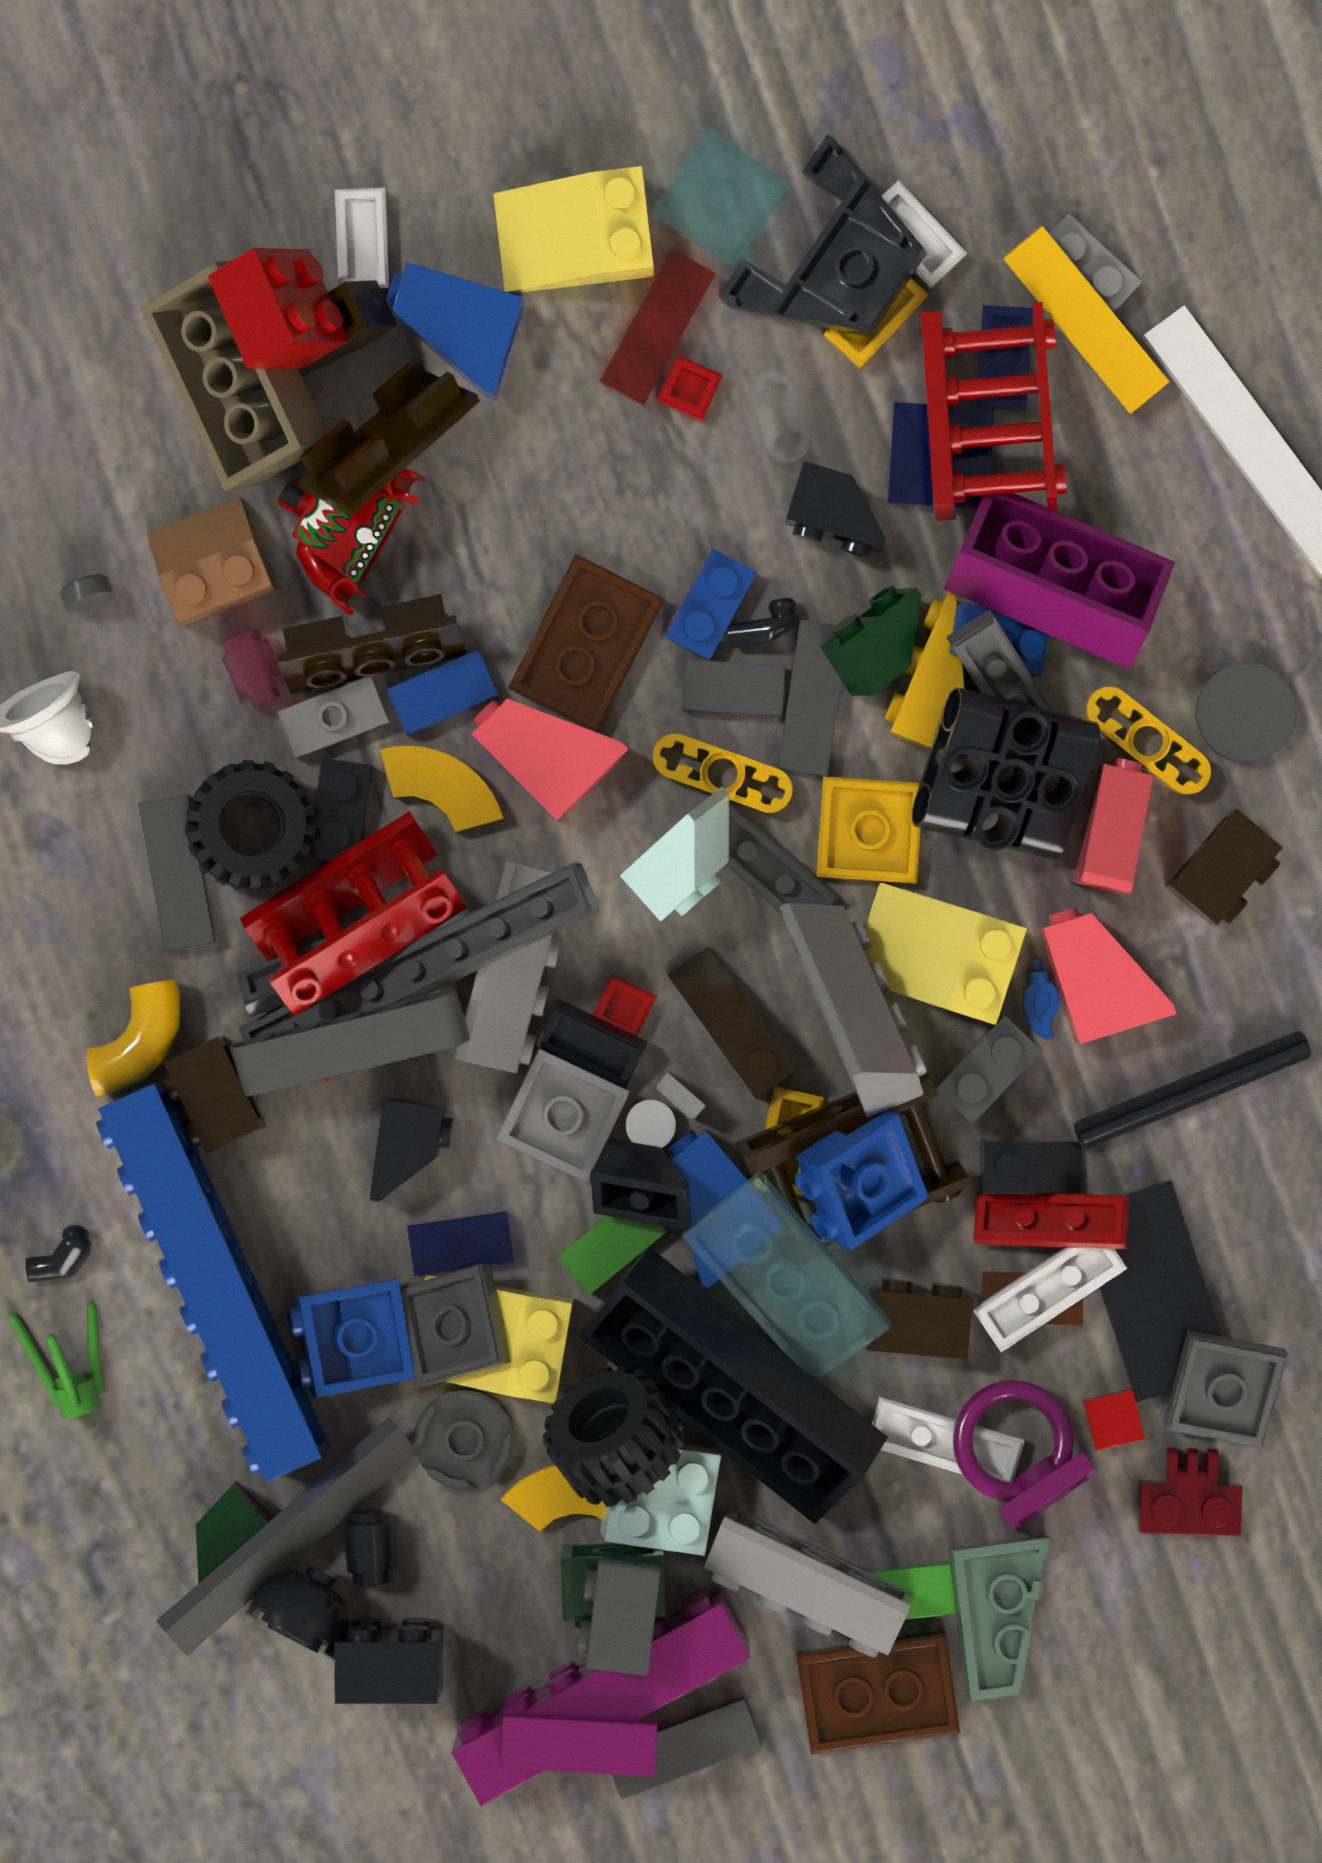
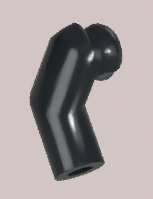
(765, 630)

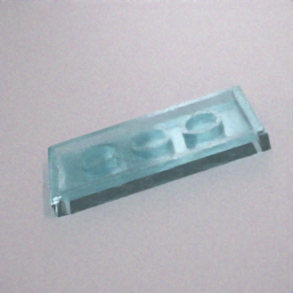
(786, 1277)

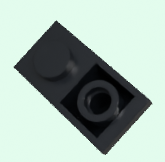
(833, 507)

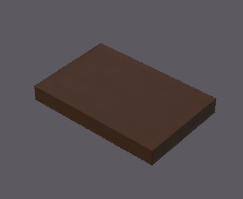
(586, 643)
(881, 1698)

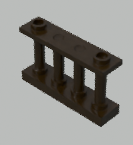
(773, 1147)

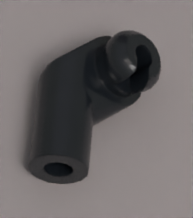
(66, 1258)

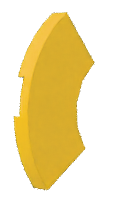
(444, 782)
(547, 1496)

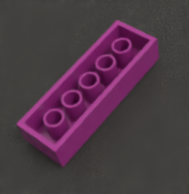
(684, 1654)

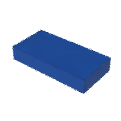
(442, 692)

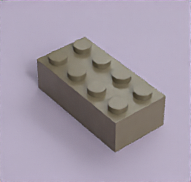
(245, 417)

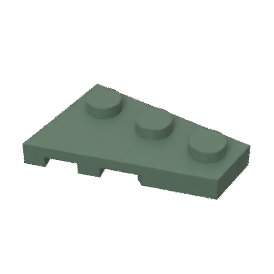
(994, 1610)

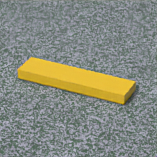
(1085, 319)

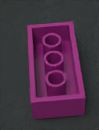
(1060, 576)

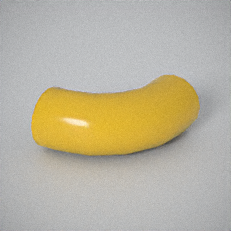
(142, 1044)

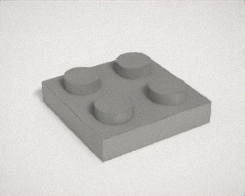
(563, 1115)

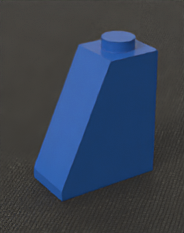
(459, 321)
(710, 1179)

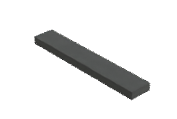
(287, 1536)

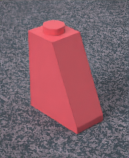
(547, 754)
(1114, 827)
(1098, 978)

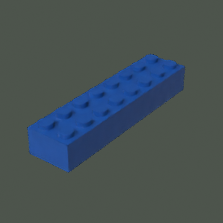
(214, 1282)

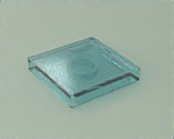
(721, 199)

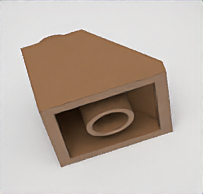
(210, 563)

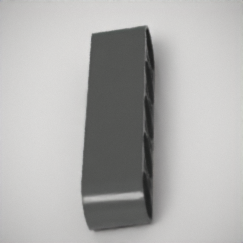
(350, 1042)

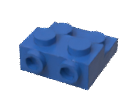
(860, 1180)
(351, 1338)

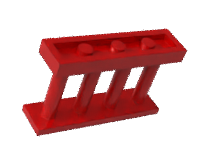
(950, 439)
(337, 888)

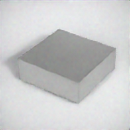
(680, 1095)

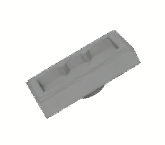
(333, 717)

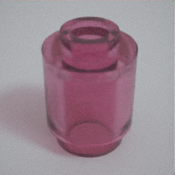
(253, 668)

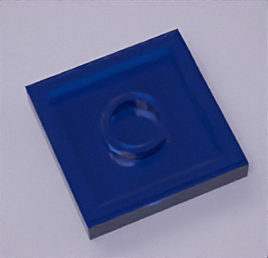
(910, 454)

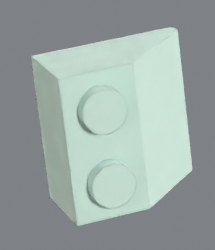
(684, 861)

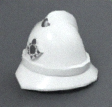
(50, 719)

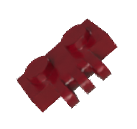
(1190, 1499)

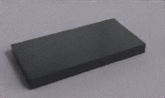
(1158, 1292)

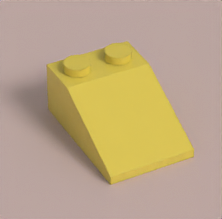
(574, 231)
(942, 952)
(536, 1341)

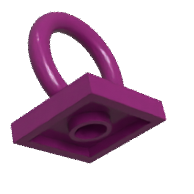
(1041, 1483)

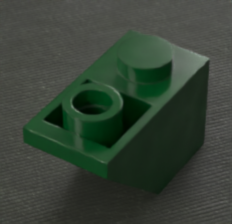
(876, 645)
(227, 1527)

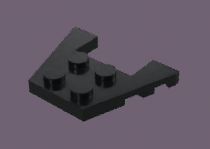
(852, 266)

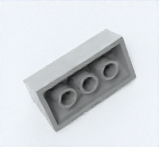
(509, 993)
(854, 1006)
(809, 1582)

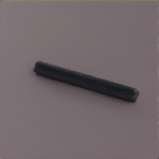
(1192, 1089)

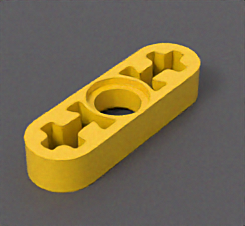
(691, 749)
(1184, 755)

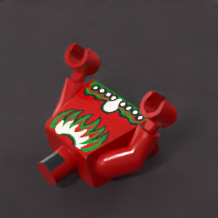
(340, 546)

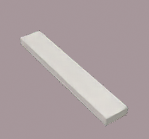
(1241, 429)

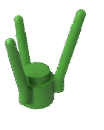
(71, 1390)

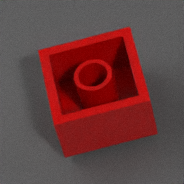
(278, 308)

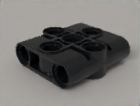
(963, 799)

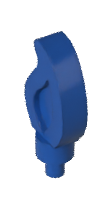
(1040, 1000)

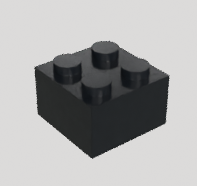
(389, 1662)

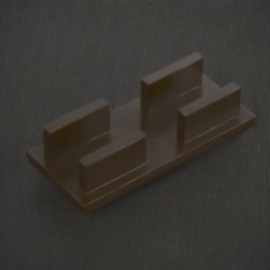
(412, 414)
(324, 656)

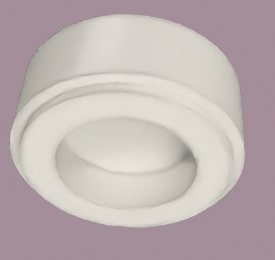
(651, 1123)

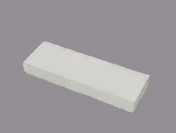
(1046, 1292)
(929, 1439)

